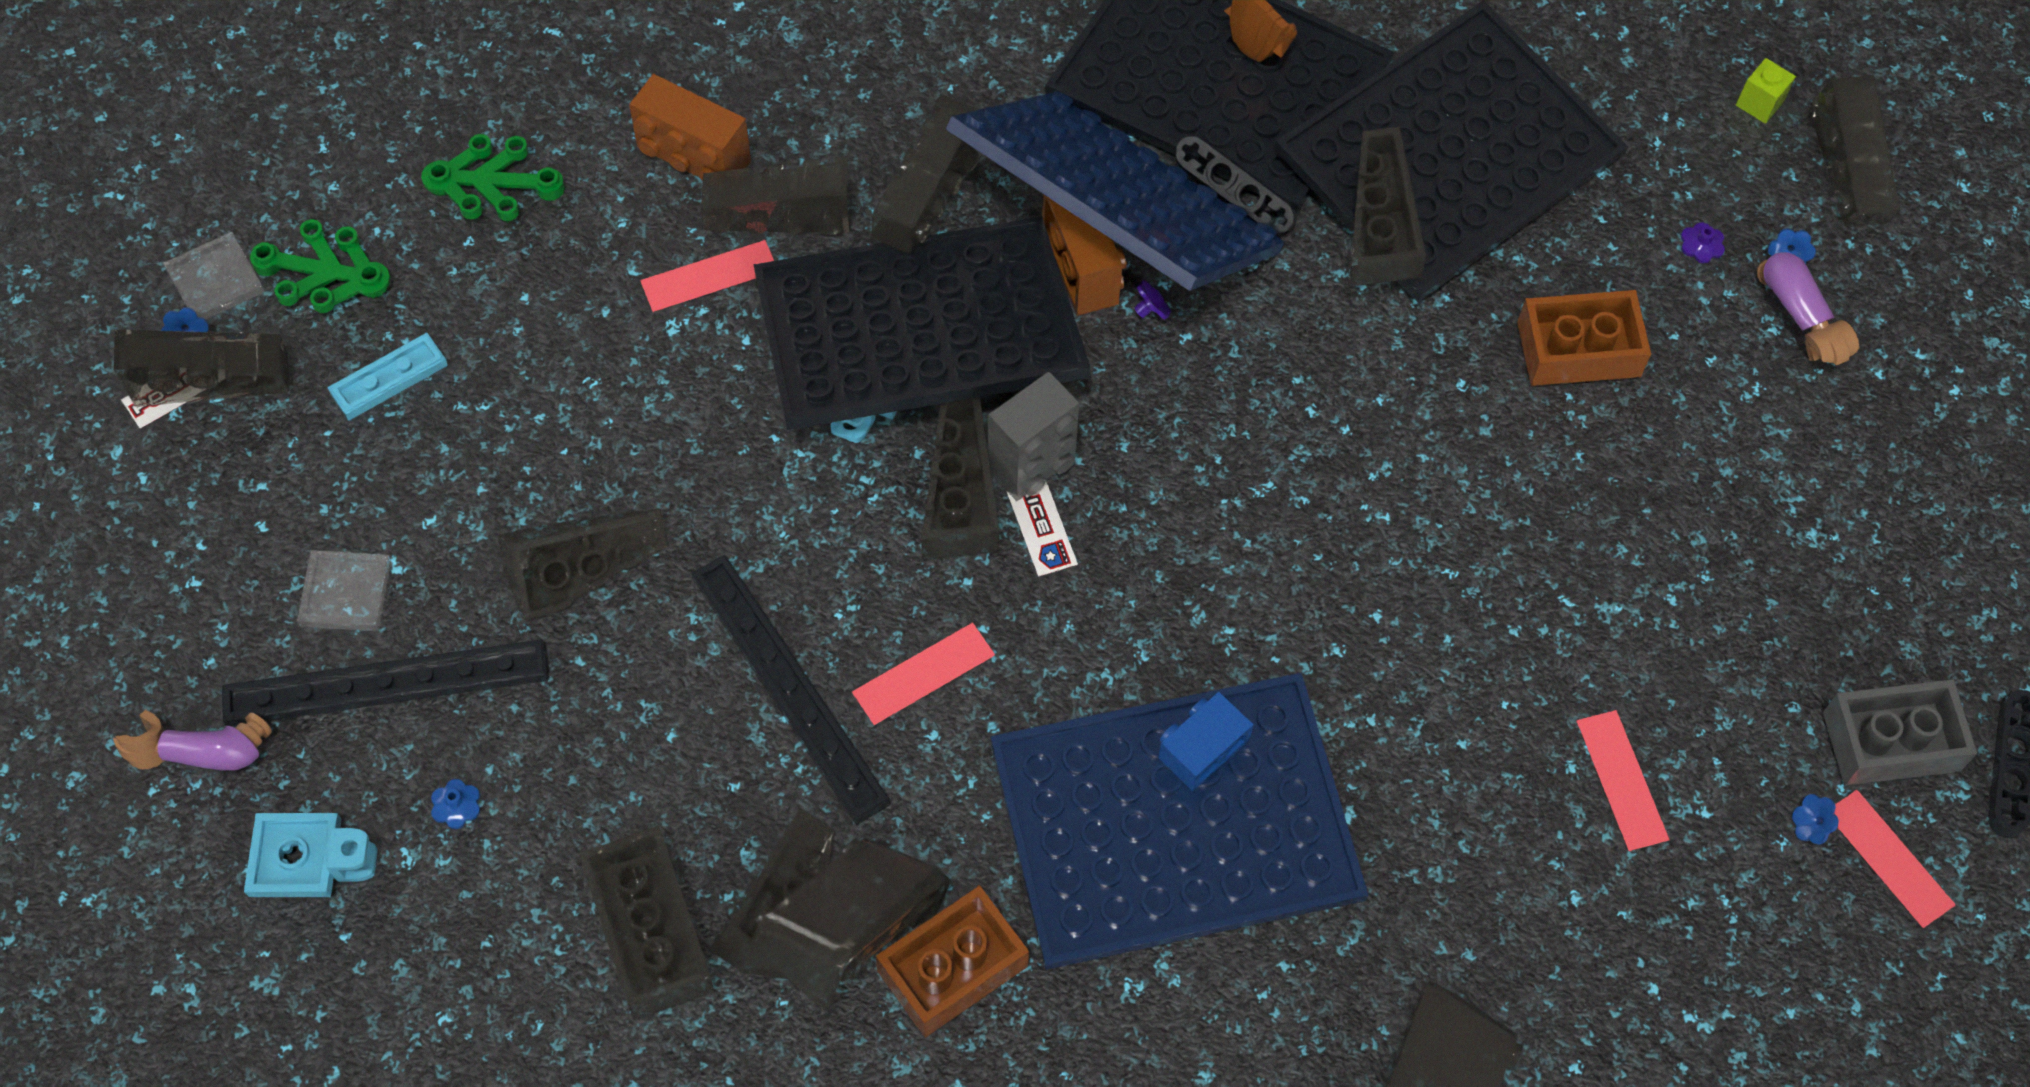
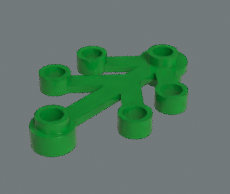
(488, 177)
(323, 270)

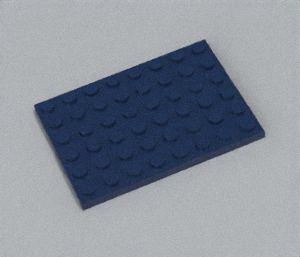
(1118, 188)
(1138, 860)

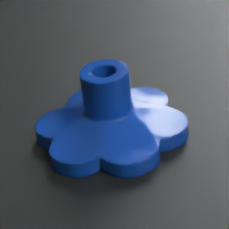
(1800, 244)
(175, 321)
(458, 810)
(1815, 819)

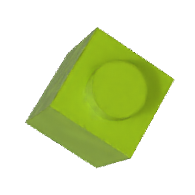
(1765, 90)

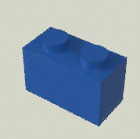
(1204, 740)

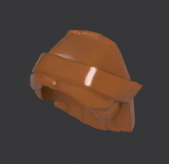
(1259, 29)

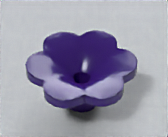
(1702, 242)
(1151, 301)

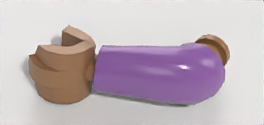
(1803, 300)
(213, 750)

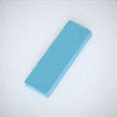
(387, 376)

